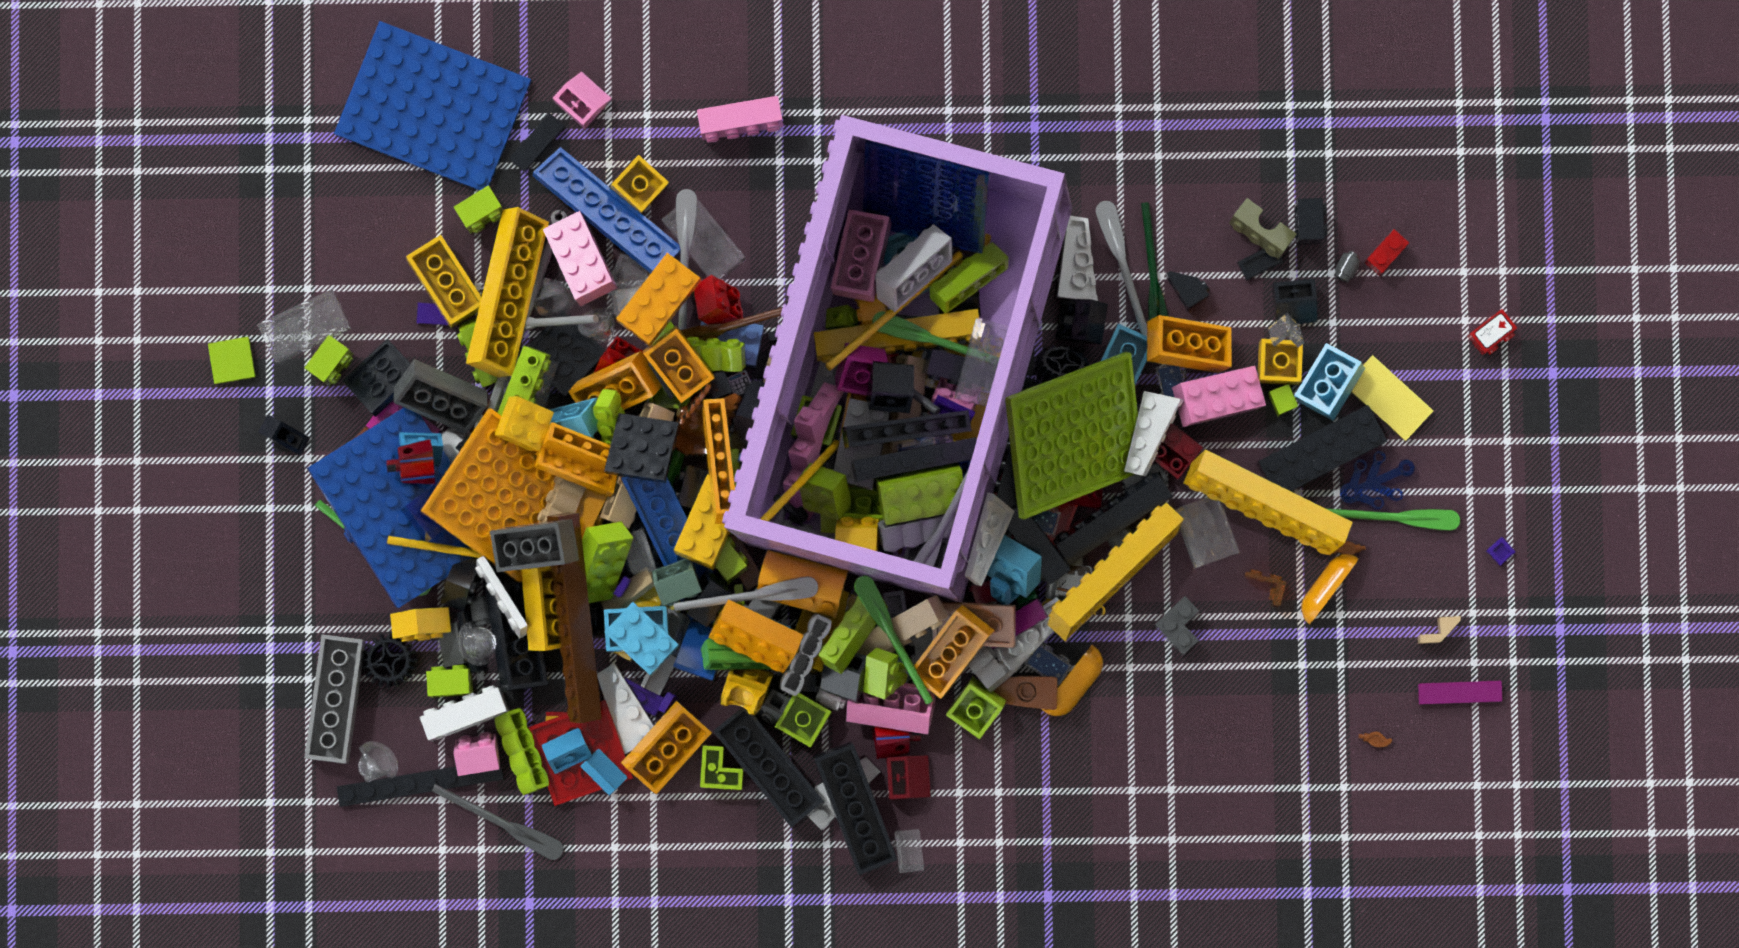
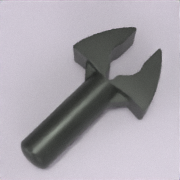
(797, 515)

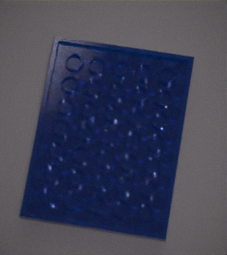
(925, 192)

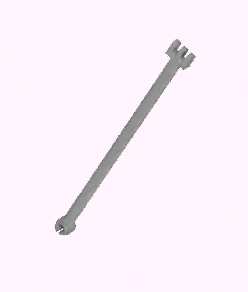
(544, 261)

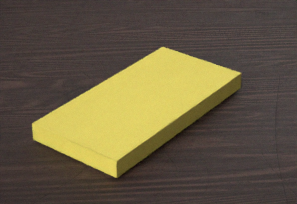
(1390, 399)

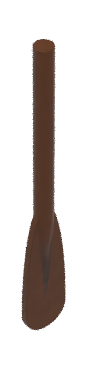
(708, 331)

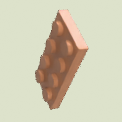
(999, 617)

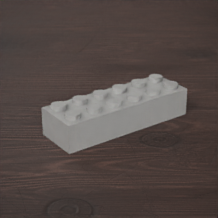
(335, 699)

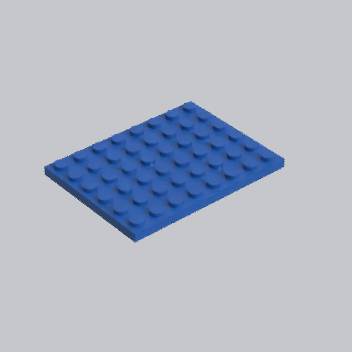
(432, 106)
(371, 506)

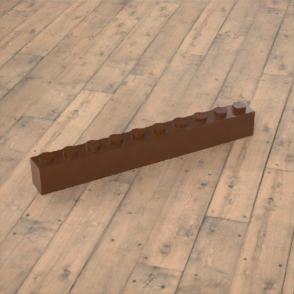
(576, 633)

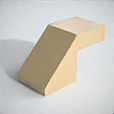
(1445, 626)

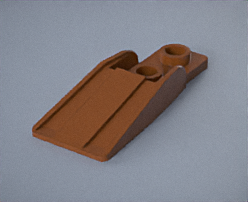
(1030, 691)

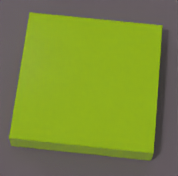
(231, 360)

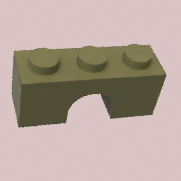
(1247, 222)

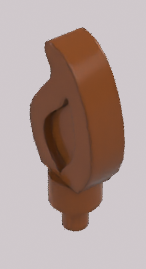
(1349, 548)
(1375, 739)

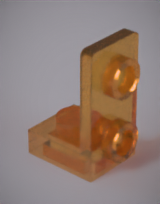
(1276, 593)

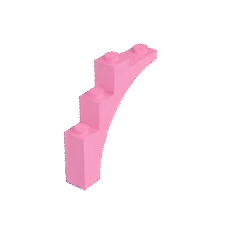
(810, 429)

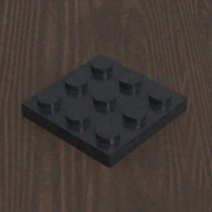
(572, 352)
(376, 376)
(642, 448)

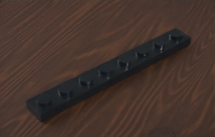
(411, 785)

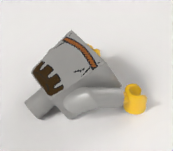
(1067, 581)

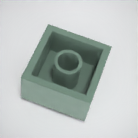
(676, 582)

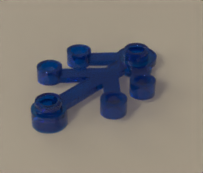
(1373, 482)

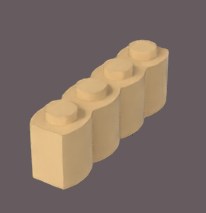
(562, 499)

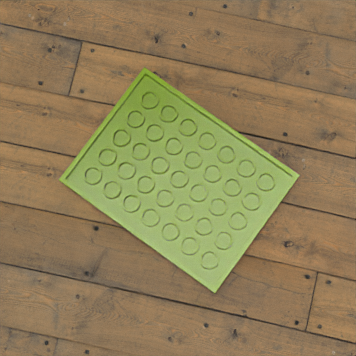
(1072, 434)

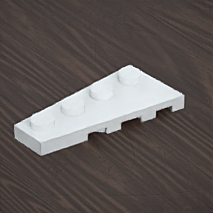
(1076, 265)
(1151, 425)
(989, 534)
(504, 601)
(1026, 642)
(626, 711)
(825, 813)

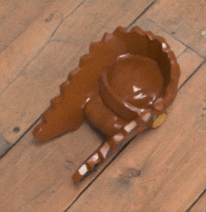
(691, 431)

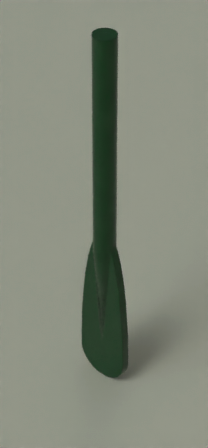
(1156, 301)

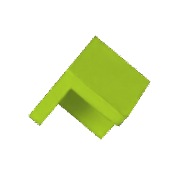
(1282, 399)

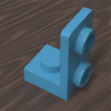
(1002, 591)

